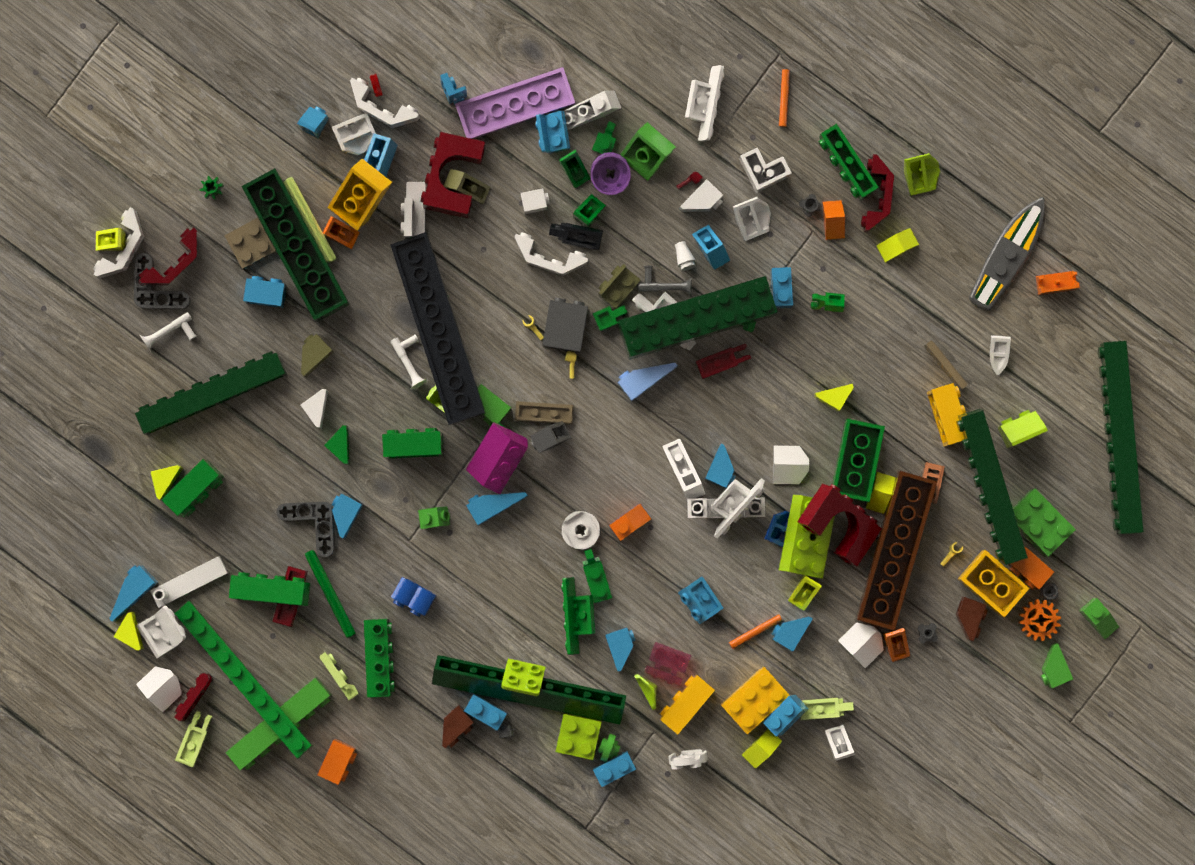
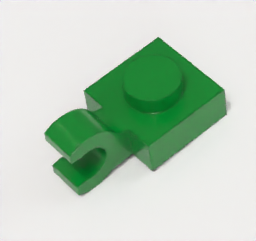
(605, 142)
(831, 302)
(607, 318)

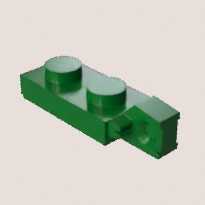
(596, 577)

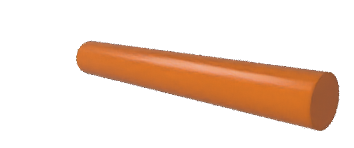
(784, 98)
(755, 631)

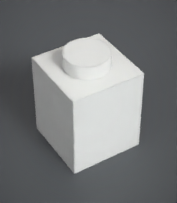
(535, 201)

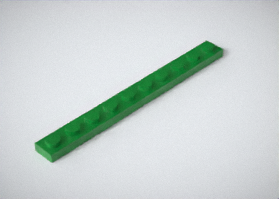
(243, 679)

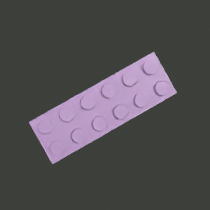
(515, 103)

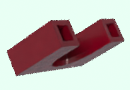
(448, 149)
(861, 528)

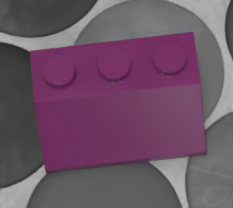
(497, 457)

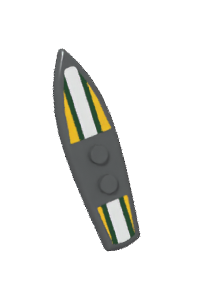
(1008, 255)

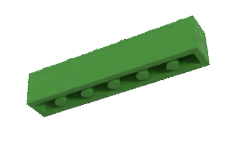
(262, 737)

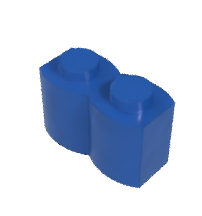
(413, 596)

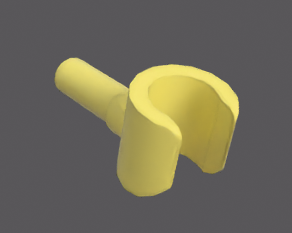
(532, 326)
(571, 357)
(952, 552)

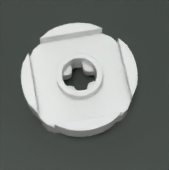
(577, 540)
(689, 757)

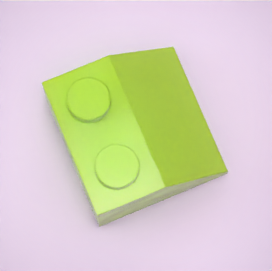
(1021, 429)

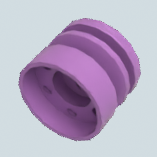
(608, 184)

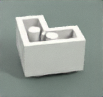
(762, 174)

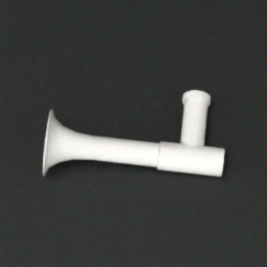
(181, 321)
(400, 347)

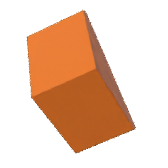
(834, 220)
(340, 233)
(897, 644)

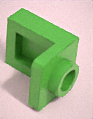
(434, 517)

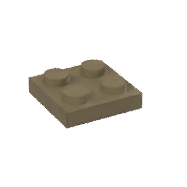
(250, 243)

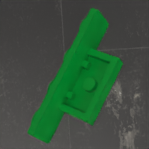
(578, 615)

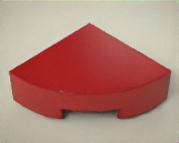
(376, 85)

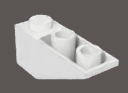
(592, 109)

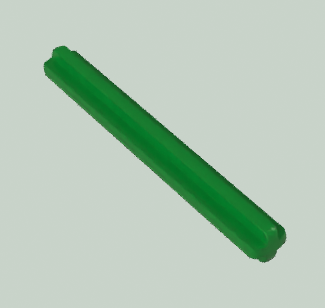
(330, 593)

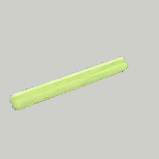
(310, 220)

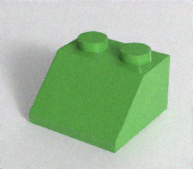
(647, 151)

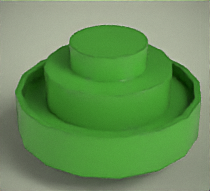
(609, 748)

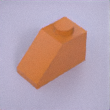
(630, 522)

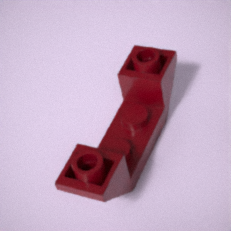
(879, 169)
(153, 277)

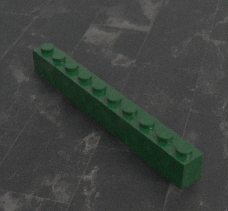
(1121, 437)
(553, 694)

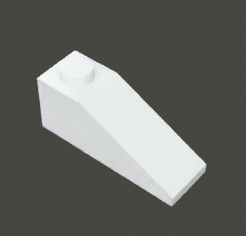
(684, 470)

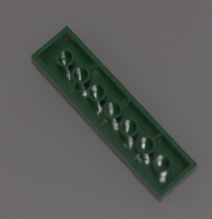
(295, 245)
(697, 317)

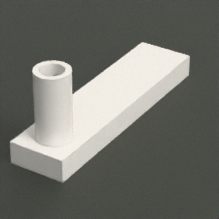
(189, 581)

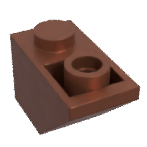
(969, 616)
(455, 724)

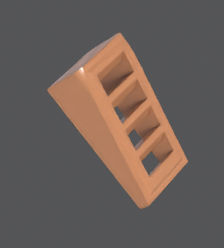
(925, 473)

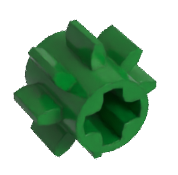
(210, 192)

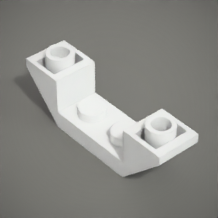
(404, 116)
(574, 262)
(106, 268)
(702, 508)

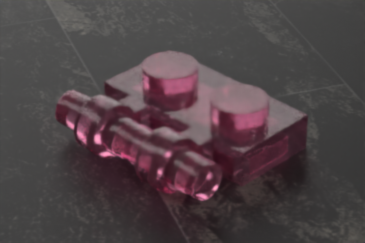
(670, 658)

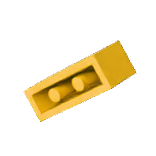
(686, 703)

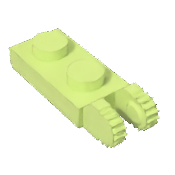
(193, 741)

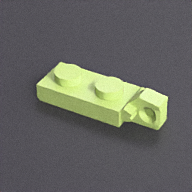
(339, 676)
(825, 708)

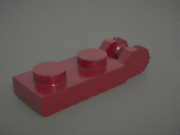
(721, 361)
(194, 696)

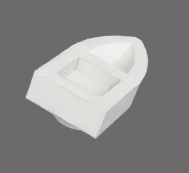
(999, 353)

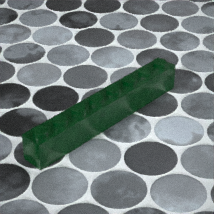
(212, 393)
(992, 487)

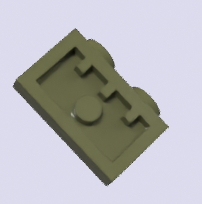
(619, 286)

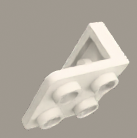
(162, 632)

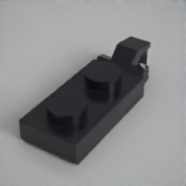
(577, 235)

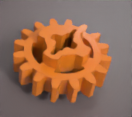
(1038, 611)

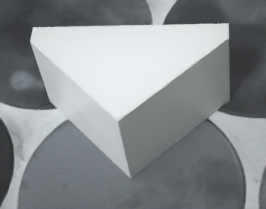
(315, 407)
(839, 743)

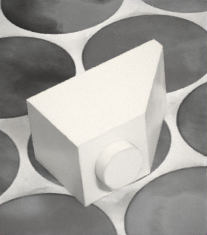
(703, 199)

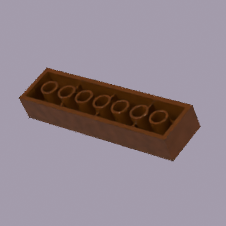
(896, 550)

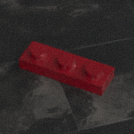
(286, 613)

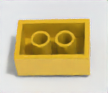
(359, 194)
(946, 409)
(993, 583)
(755, 700)

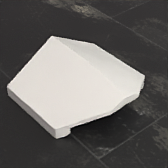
(354, 134)
(752, 217)
(789, 465)
(863, 643)
(160, 687)

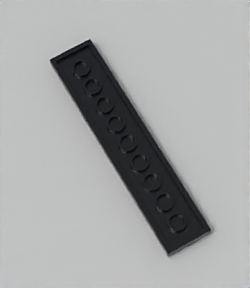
(438, 328)

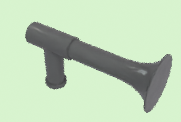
(649, 286)

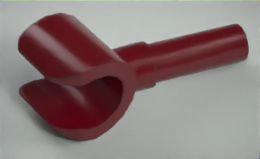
(695, 177)

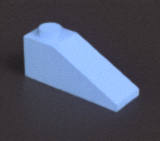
(642, 379)

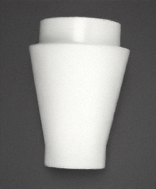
(684, 257)

